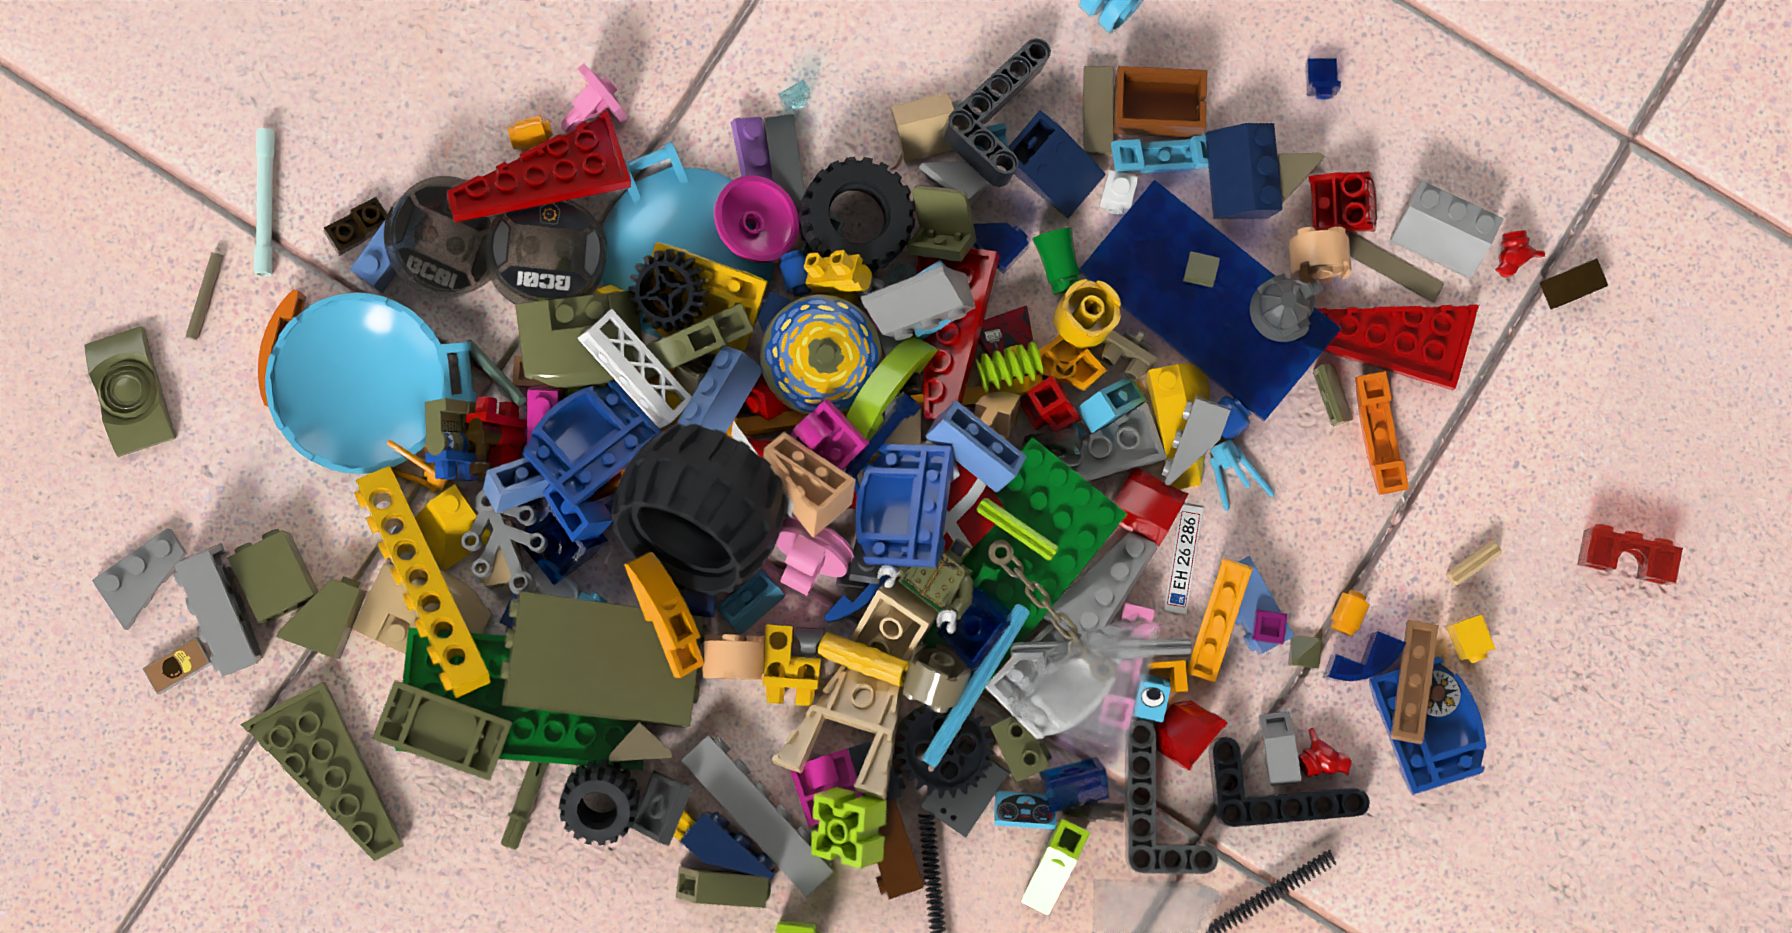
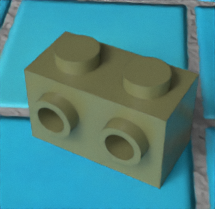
(1020, 749)

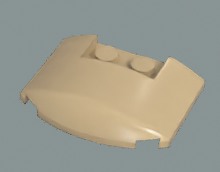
(388, 619)

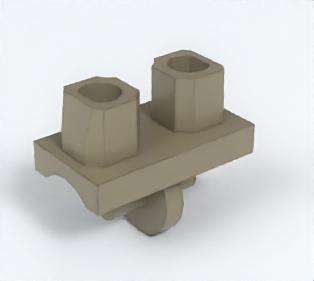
(1131, 349)

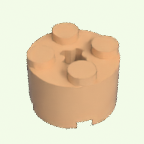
(1319, 255)
(733, 657)

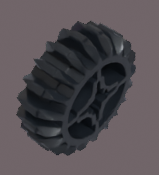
(661, 262)

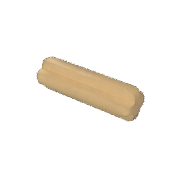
(1474, 562)

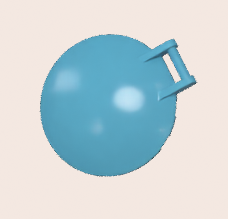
(672, 210)
(359, 376)

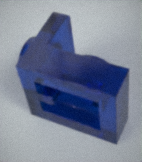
(1322, 78)

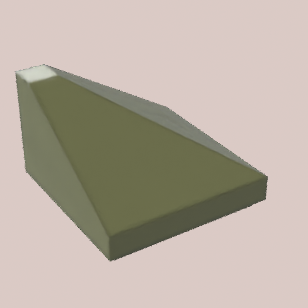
(1305, 652)

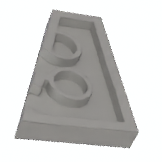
(136, 578)

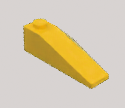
(1169, 392)

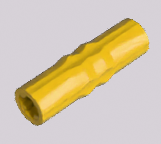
(863, 658)

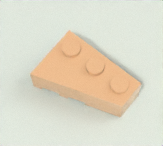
(811, 482)

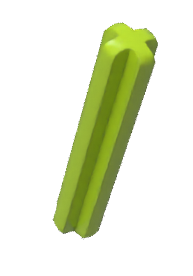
(1017, 529)

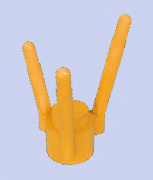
(431, 483)

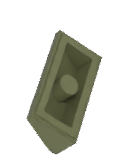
(1332, 394)

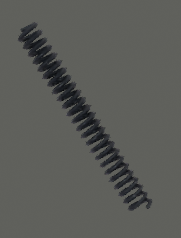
(932, 870)
(1273, 886)

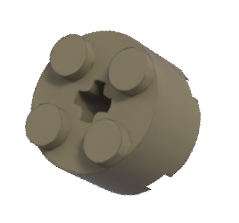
(936, 677)

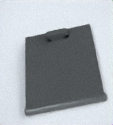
(970, 806)

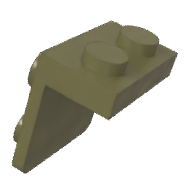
(944, 224)

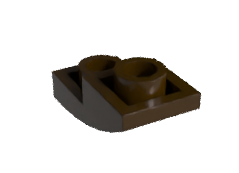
(356, 227)
(1574, 283)

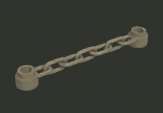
(1030, 586)

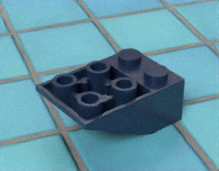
(1054, 164)
(718, 845)

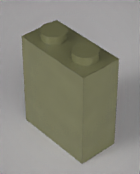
(273, 575)

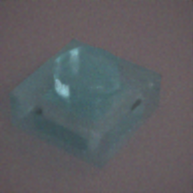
(795, 96)

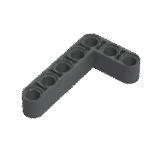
(1147, 811)

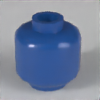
(1238, 417)

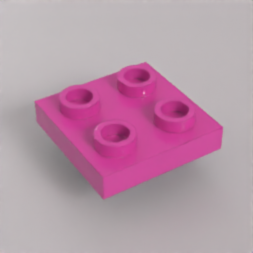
(830, 435)
(821, 775)

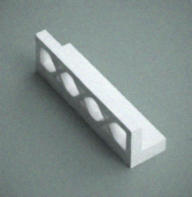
(627, 376)

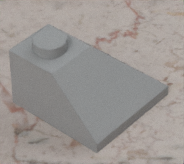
(956, 176)

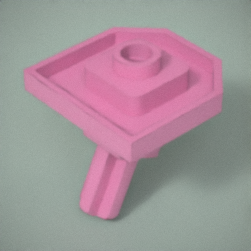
(592, 101)

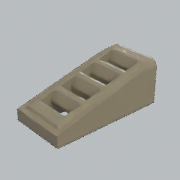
(692, 372)

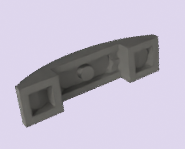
(785, 156)

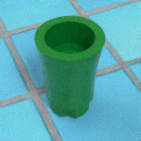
(1058, 258)

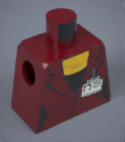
(1006, 331)

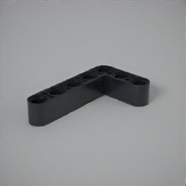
(990, 104)
(1276, 802)

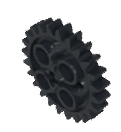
(967, 765)

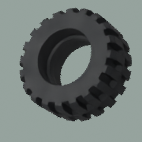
(869, 179)

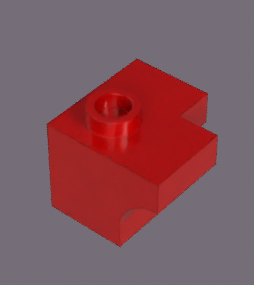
(1050, 406)

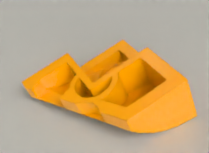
(1070, 364)

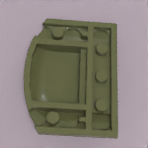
(551, 332)

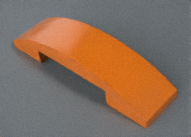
(288, 309)
(1379, 433)

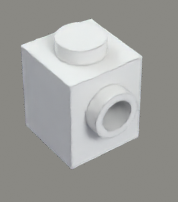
(1118, 192)

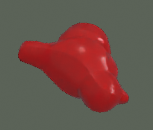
(1515, 253)
(1322, 758)

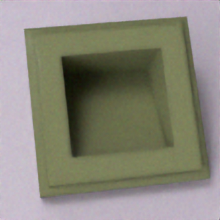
(1201, 269)

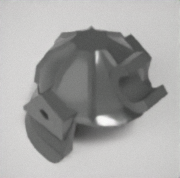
(1283, 307)

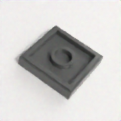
(661, 807)

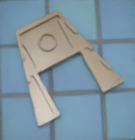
(857, 702)

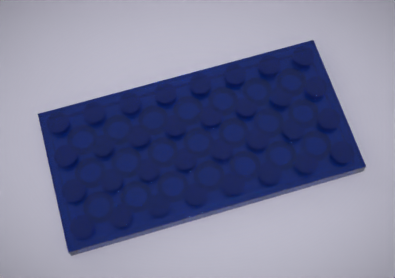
(1208, 326)

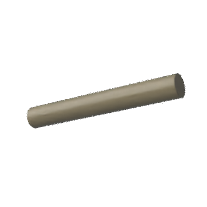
(204, 296)

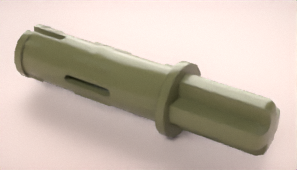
(523, 805)

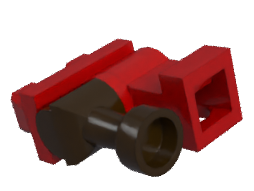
(496, 436)

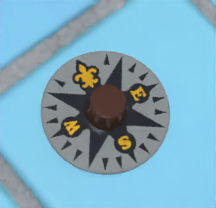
(1443, 694)

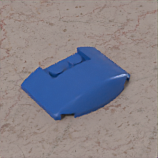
(588, 440)
(905, 505)
(1451, 743)

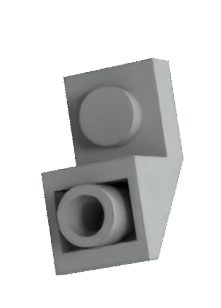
(1280, 748)

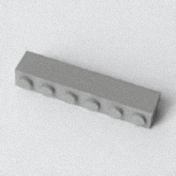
(757, 814)

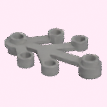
(502, 538)

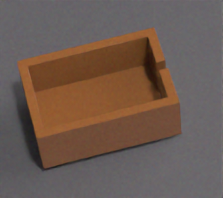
(1160, 101)

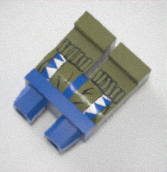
(448, 438)

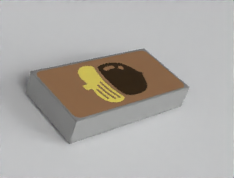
(177, 665)

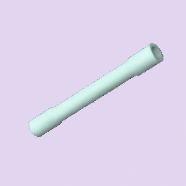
(265, 153)

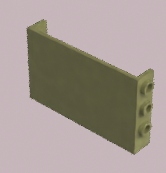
(593, 662)

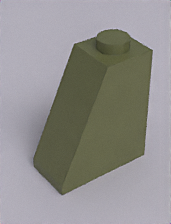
(326, 618)
(722, 887)

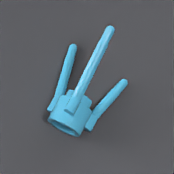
(1230, 456)

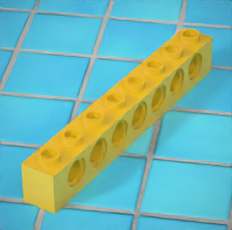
(384, 487)

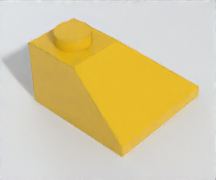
(444, 524)

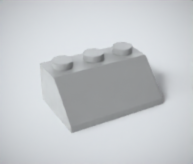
(1446, 229)
(920, 302)

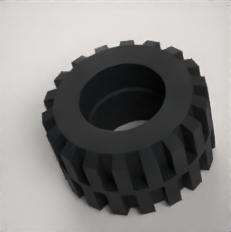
(593, 824)

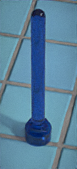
(904, 408)

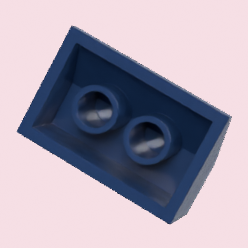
(1244, 171)

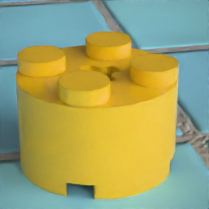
(1087, 313)

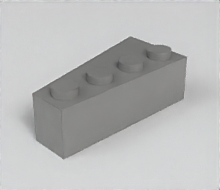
(218, 610)

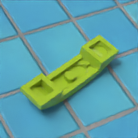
(886, 383)

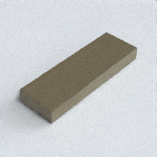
(1097, 109)

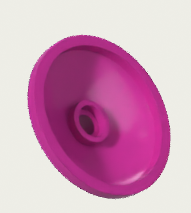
(766, 209)

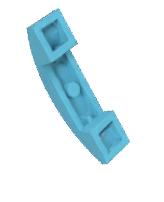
(1159, 156)

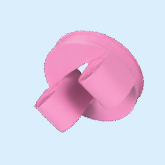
(809, 556)

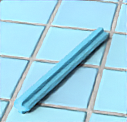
(974, 689)

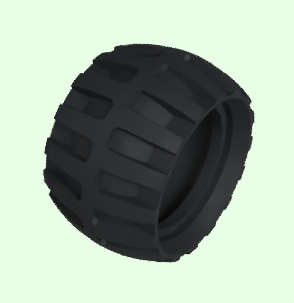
(700, 508)

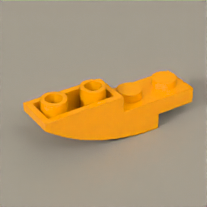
(668, 611)

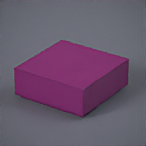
(1269, 627)

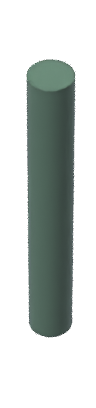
(497, 375)

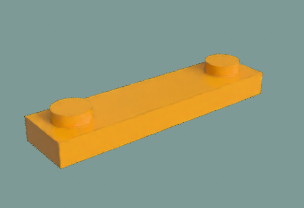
(1219, 620)

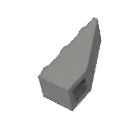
(1201, 432)

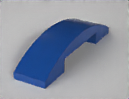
(845, 607)

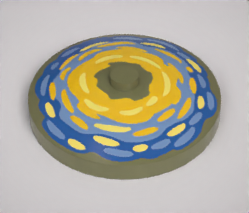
(819, 353)

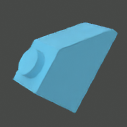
(1110, 404)

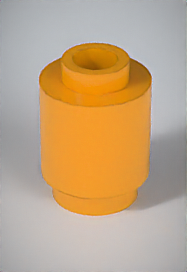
(529, 132)
(1349, 612)

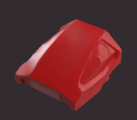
(1344, 201)
(1149, 505)
(1186, 732)

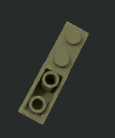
(699, 338)

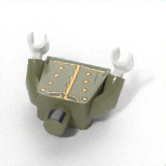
(943, 588)

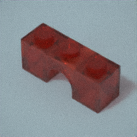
(1656, 559)

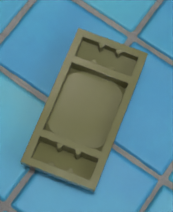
(129, 391)
(442, 730)

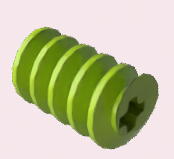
(1010, 366)

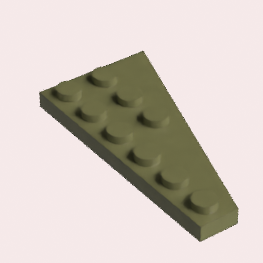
(321, 756)

